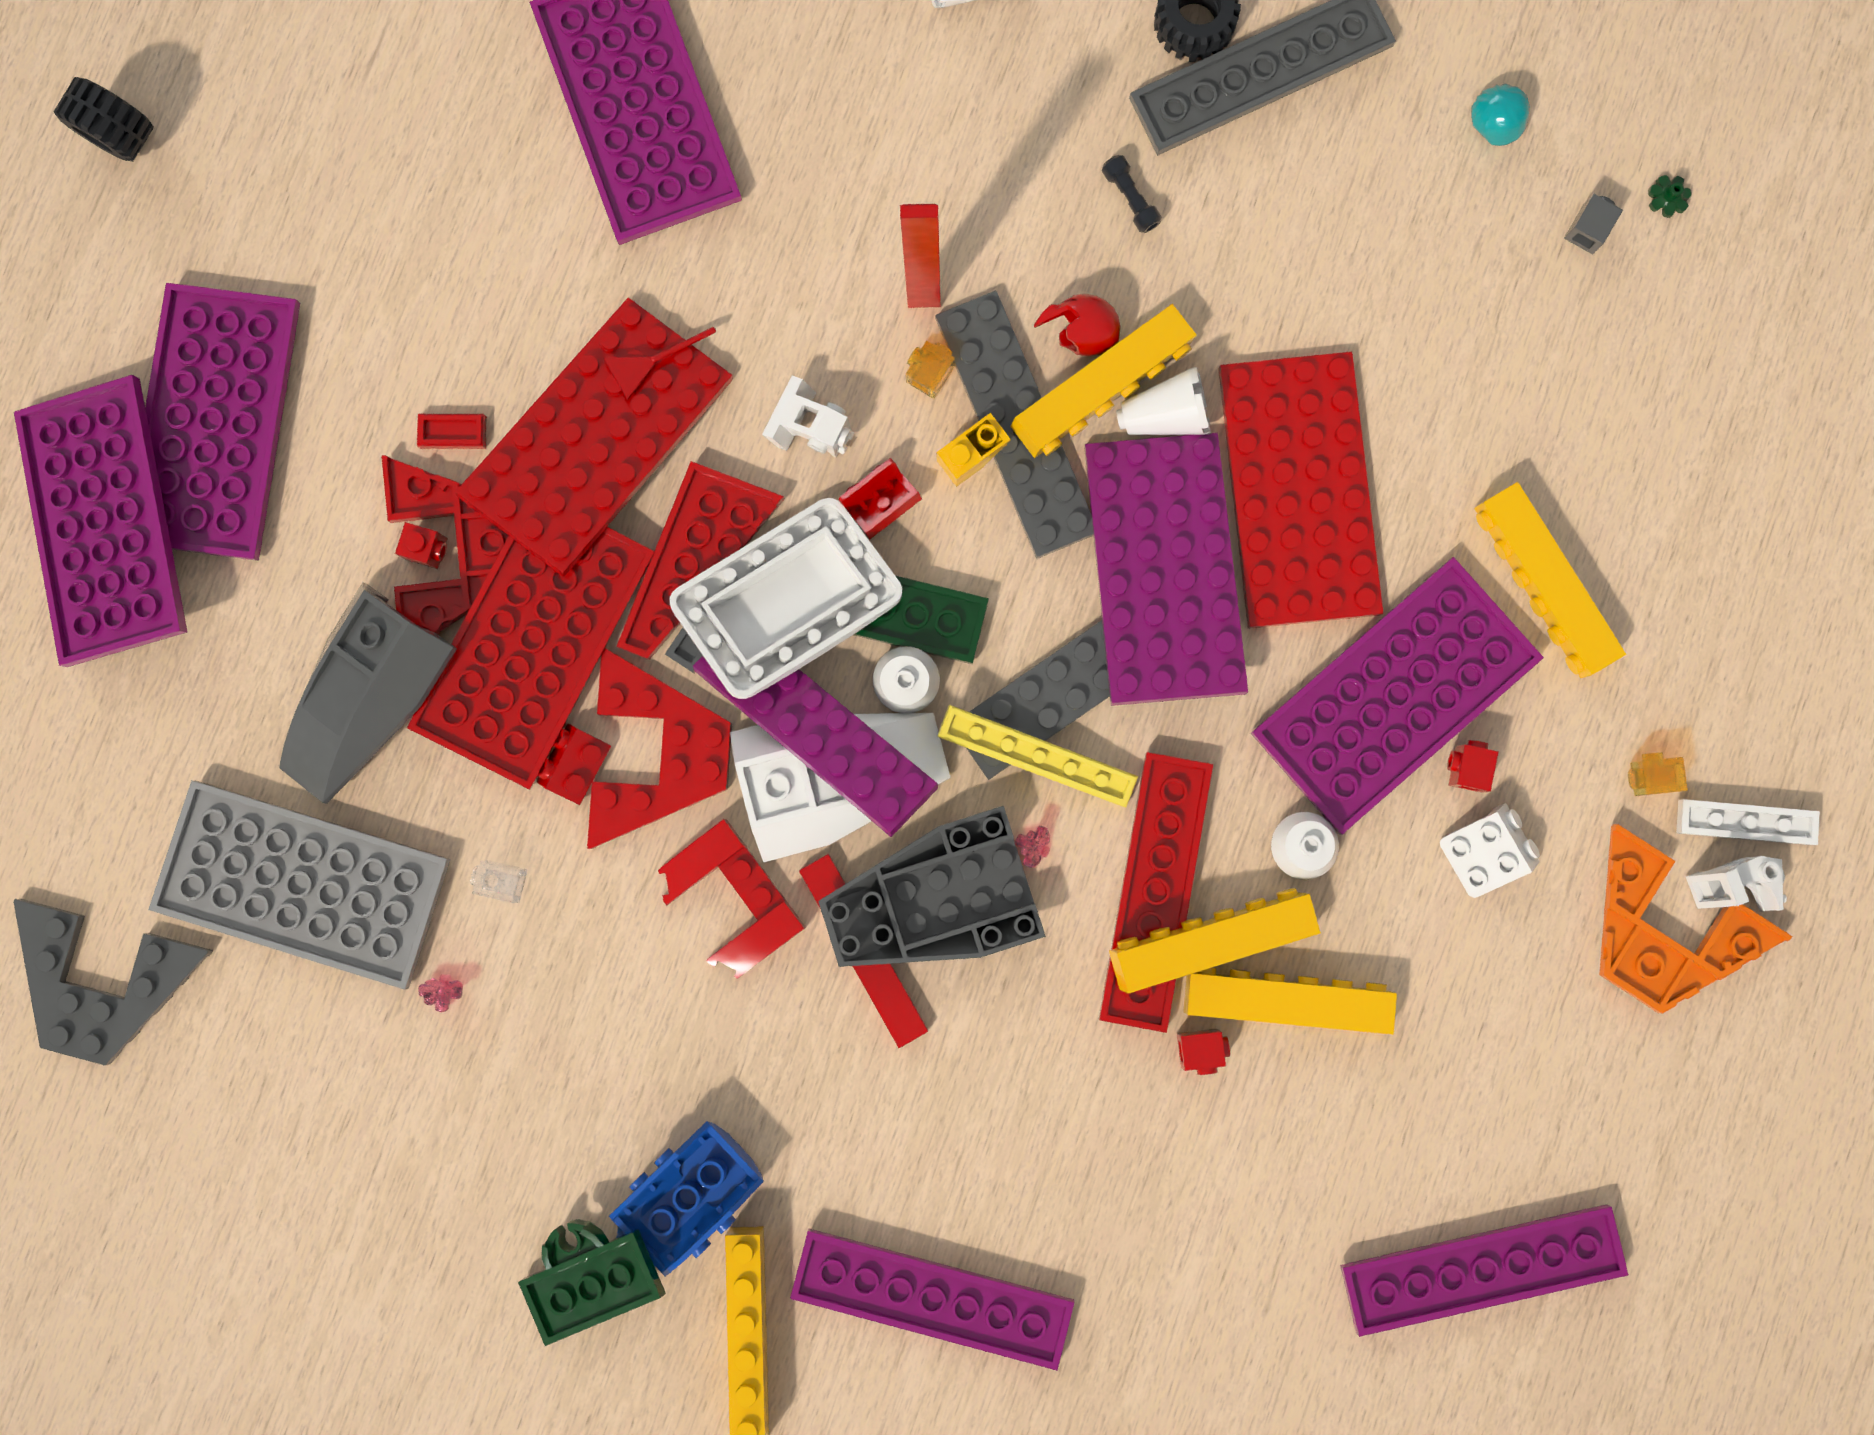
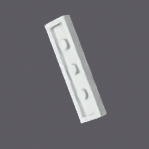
(1748, 822)

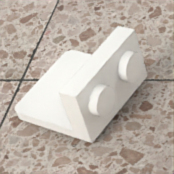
(1490, 851)

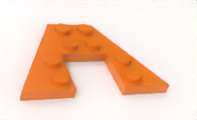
(1648, 961)

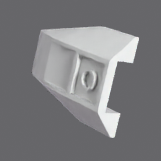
(798, 810)

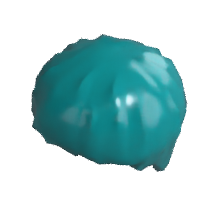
(1501, 114)

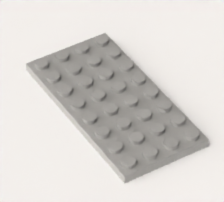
(299, 884)

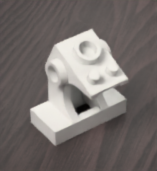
(828, 431)
(1759, 874)

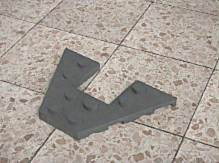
(85, 1019)

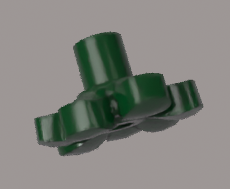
(1669, 196)

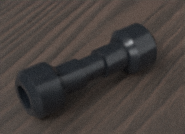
(1117, 171)

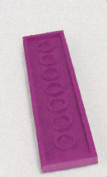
(836, 747)
(1484, 1270)
(932, 1299)

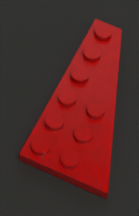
(706, 524)

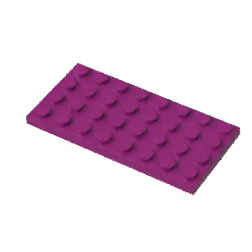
(637, 112)
(218, 413)
(100, 521)
(1165, 569)
(1396, 695)

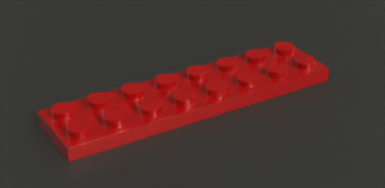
(1157, 877)

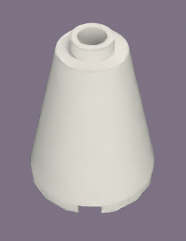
(1167, 408)

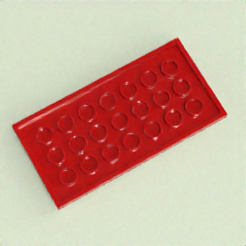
(586, 445)
(1300, 490)
(528, 654)

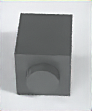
(1593, 223)

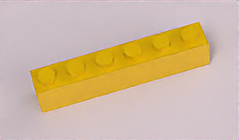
(1103, 381)
(1549, 581)
(1213, 941)
(1290, 1002)
(747, 1331)

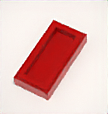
(451, 431)

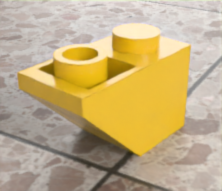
(972, 449)

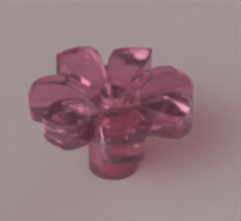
(1034, 846)
(440, 992)

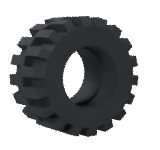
(1195, 39)
(103, 119)

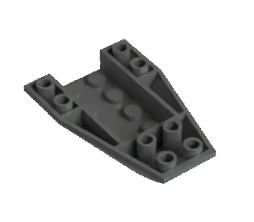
(360, 692)
(937, 899)

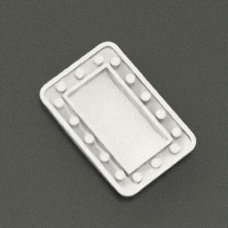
(785, 598)

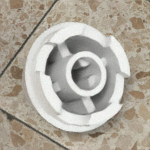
(906, 680)
(1305, 845)

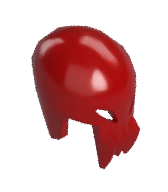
(1092, 325)

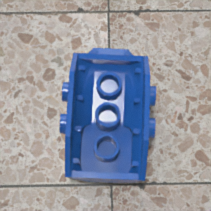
(688, 1196)

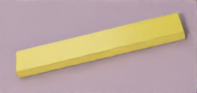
(1037, 756)

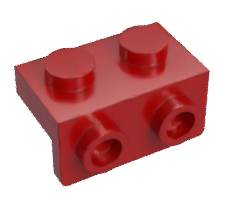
(879, 498)
(573, 764)

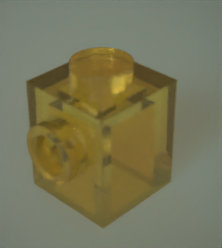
(930, 368)
(1657, 775)

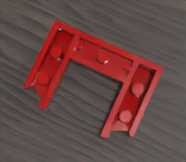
(774, 915)

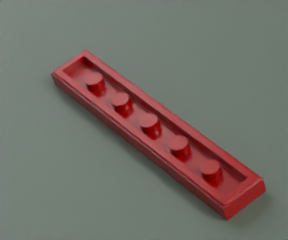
(879, 979)

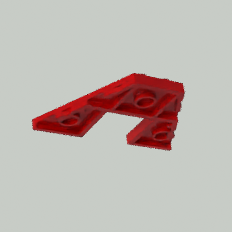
(421, 495)
(692, 752)

